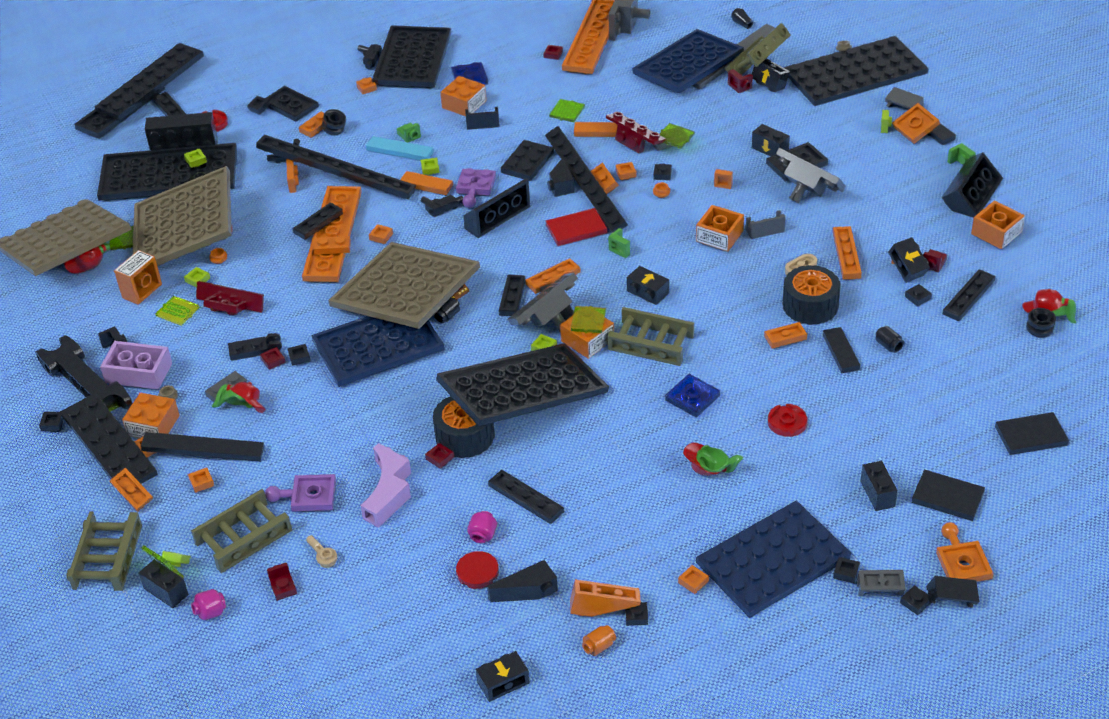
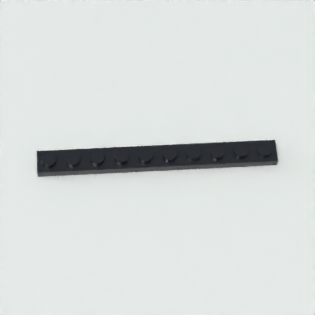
(336, 166)
(586, 180)

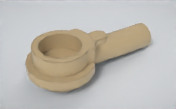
(325, 556)

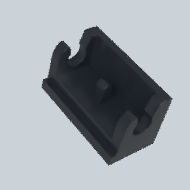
(482, 119)
(953, 589)

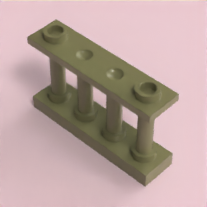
(759, 50)
(647, 348)
(250, 543)
(121, 559)

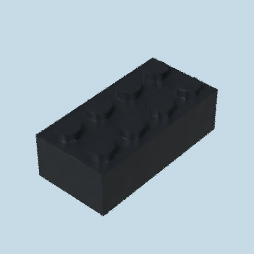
(181, 131)

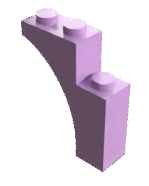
(392, 487)

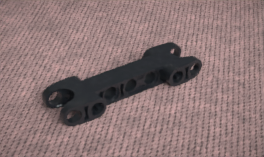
(69, 363)

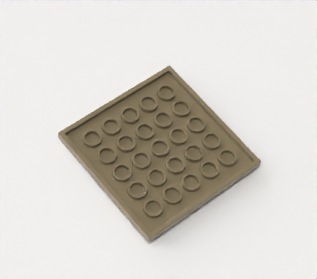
(184, 217)
(62, 236)
(404, 284)

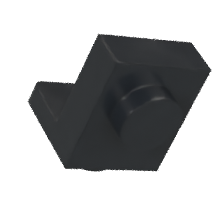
(110, 335)

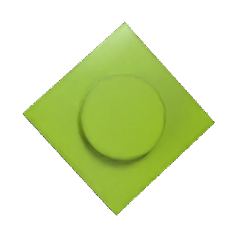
(886, 121)
(195, 158)
(430, 166)
(196, 275)
(543, 342)
(176, 558)

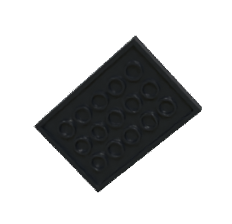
(412, 56)

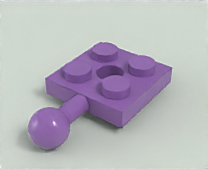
(475, 183)
(301, 496)

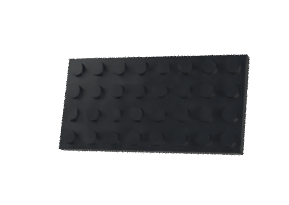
(855, 70)
(159, 170)
(521, 384)

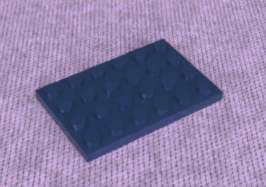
(687, 60)
(373, 346)
(772, 558)

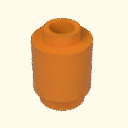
(598, 640)

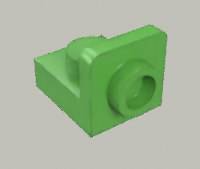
(409, 132)
(960, 153)
(619, 244)

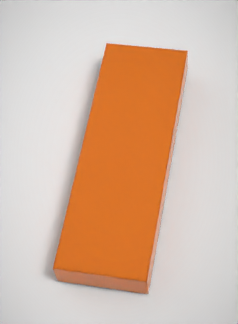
(595, 129)
(428, 183)
(551, 275)

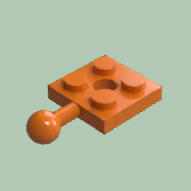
(969, 552)

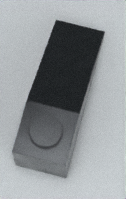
(525, 584)

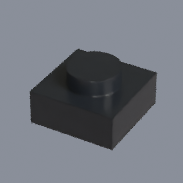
(258, 104)
(662, 172)
(918, 295)
(298, 354)
(51, 421)
(846, 570)
(915, 600)
(637, 615)

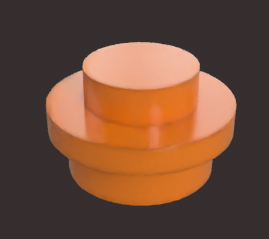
(661, 190)
(218, 255)

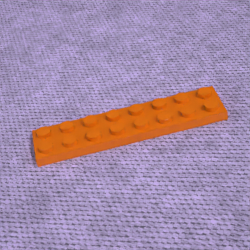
(590, 39)
(329, 266)

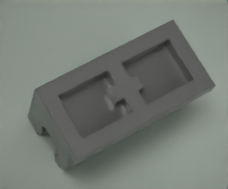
(903, 98)
(766, 226)
(881, 581)

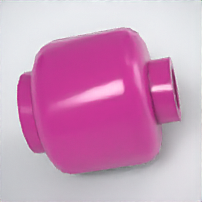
(482, 527)
(208, 604)

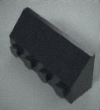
(972, 186)
(498, 209)

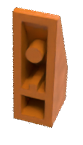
(600, 598)

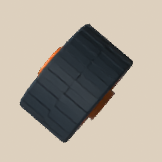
(811, 294)
(459, 432)

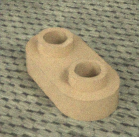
(803, 260)

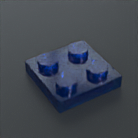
(473, 71)
(692, 395)

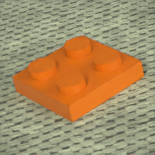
(916, 123)

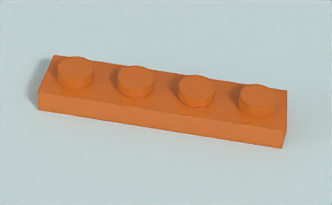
(847, 253)

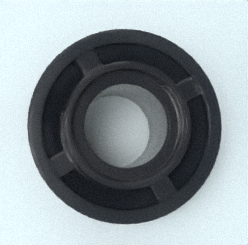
(334, 122)
(1041, 322)

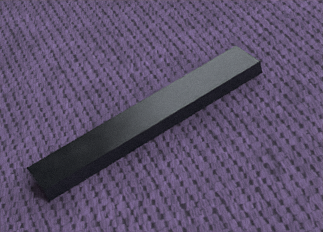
(202, 446)

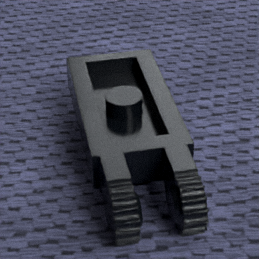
(254, 347)

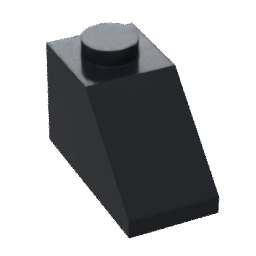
(561, 180)

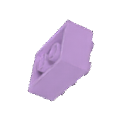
(136, 364)

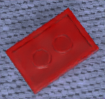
(576, 227)

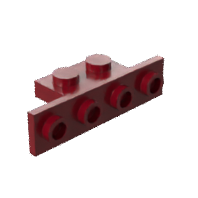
(633, 134)
(228, 299)

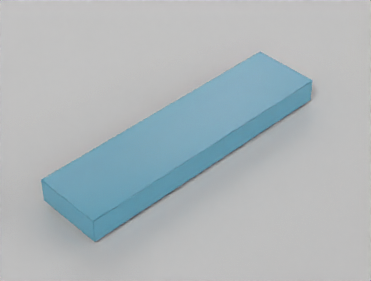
(399, 148)

